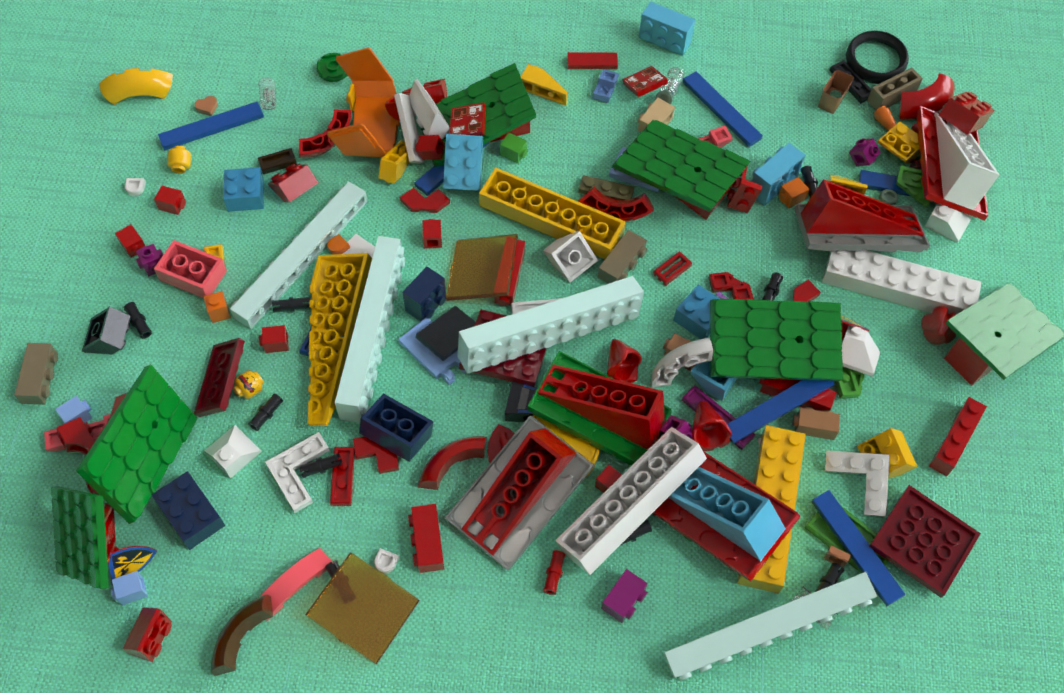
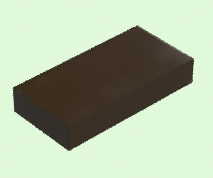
(277, 161)

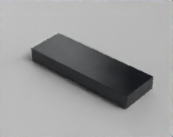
(858, 87)

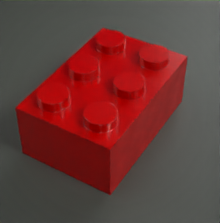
(966, 112)

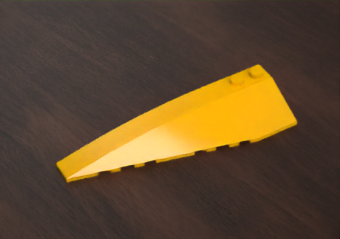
(334, 306)

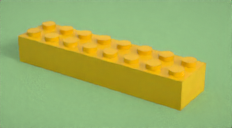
(550, 211)
(778, 475)

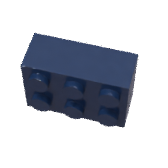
(396, 427)
(188, 510)

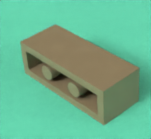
(891, 90)
(622, 258)
(36, 373)

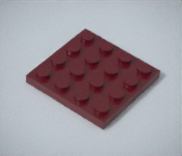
(521, 369)
(925, 541)

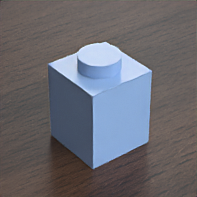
(74, 409)
(128, 588)

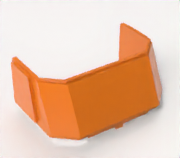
(373, 128)

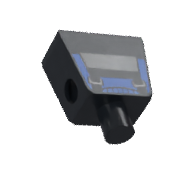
(518, 401)

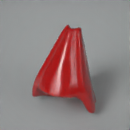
(934, 326)
(623, 362)
(709, 428)

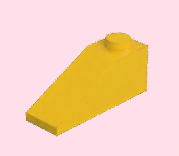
(542, 84)
(394, 163)

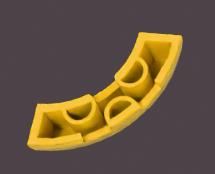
(135, 83)

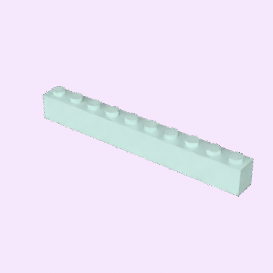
(298, 255)
(769, 625)

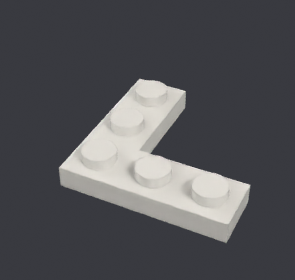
(285, 463)
(877, 471)

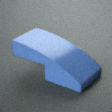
(605, 86)

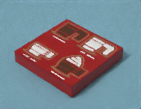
(645, 81)
(468, 120)

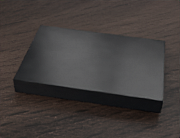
(443, 333)

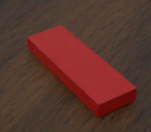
(592, 60)
(343, 478)

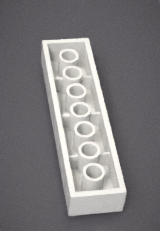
(900, 281)
(631, 500)

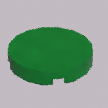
(330, 69)

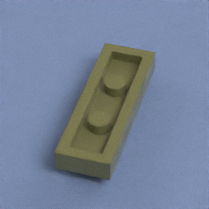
(608, 188)

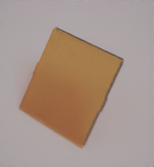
(482, 267)
(362, 608)

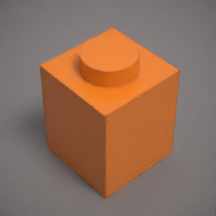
(793, 192)
(217, 307)

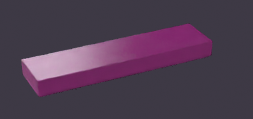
(695, 395)

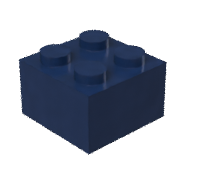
(424, 294)

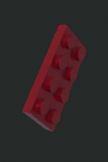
(219, 377)

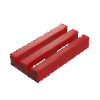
(662, 277)

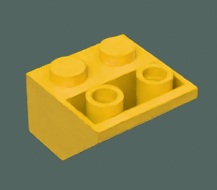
(901, 142)
(894, 444)

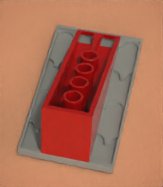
(857, 222)
(519, 492)

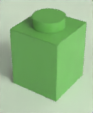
(513, 148)

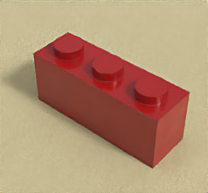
(426, 538)

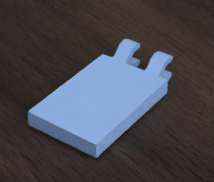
(427, 358)

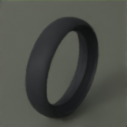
(878, 36)

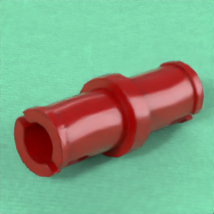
(554, 572)

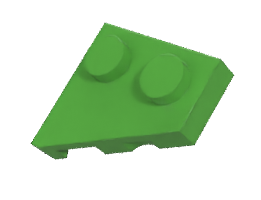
(911, 182)
(850, 385)

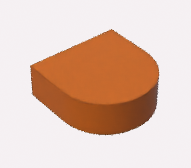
(338, 245)

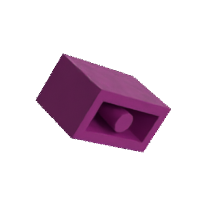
(624, 596)

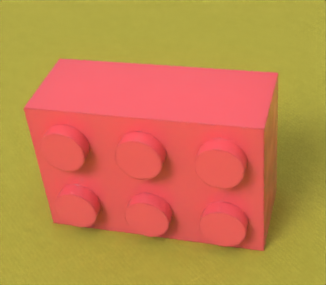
(190, 269)

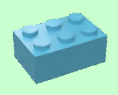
(666, 28)
(463, 162)
(777, 171)

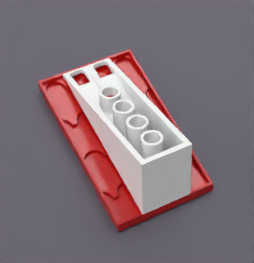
(953, 165)

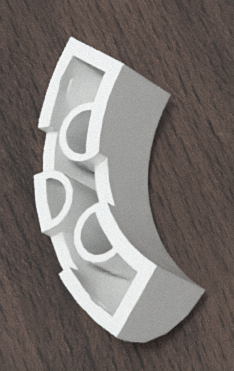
(685, 355)

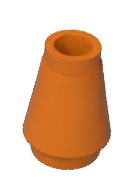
(884, 117)

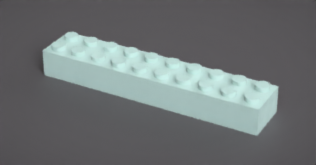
(549, 324)
(370, 329)

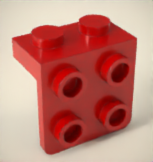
(743, 193)

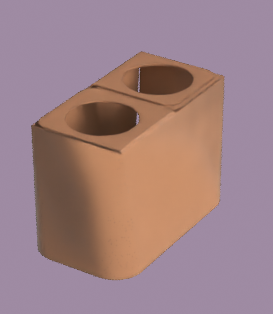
(839, 81)

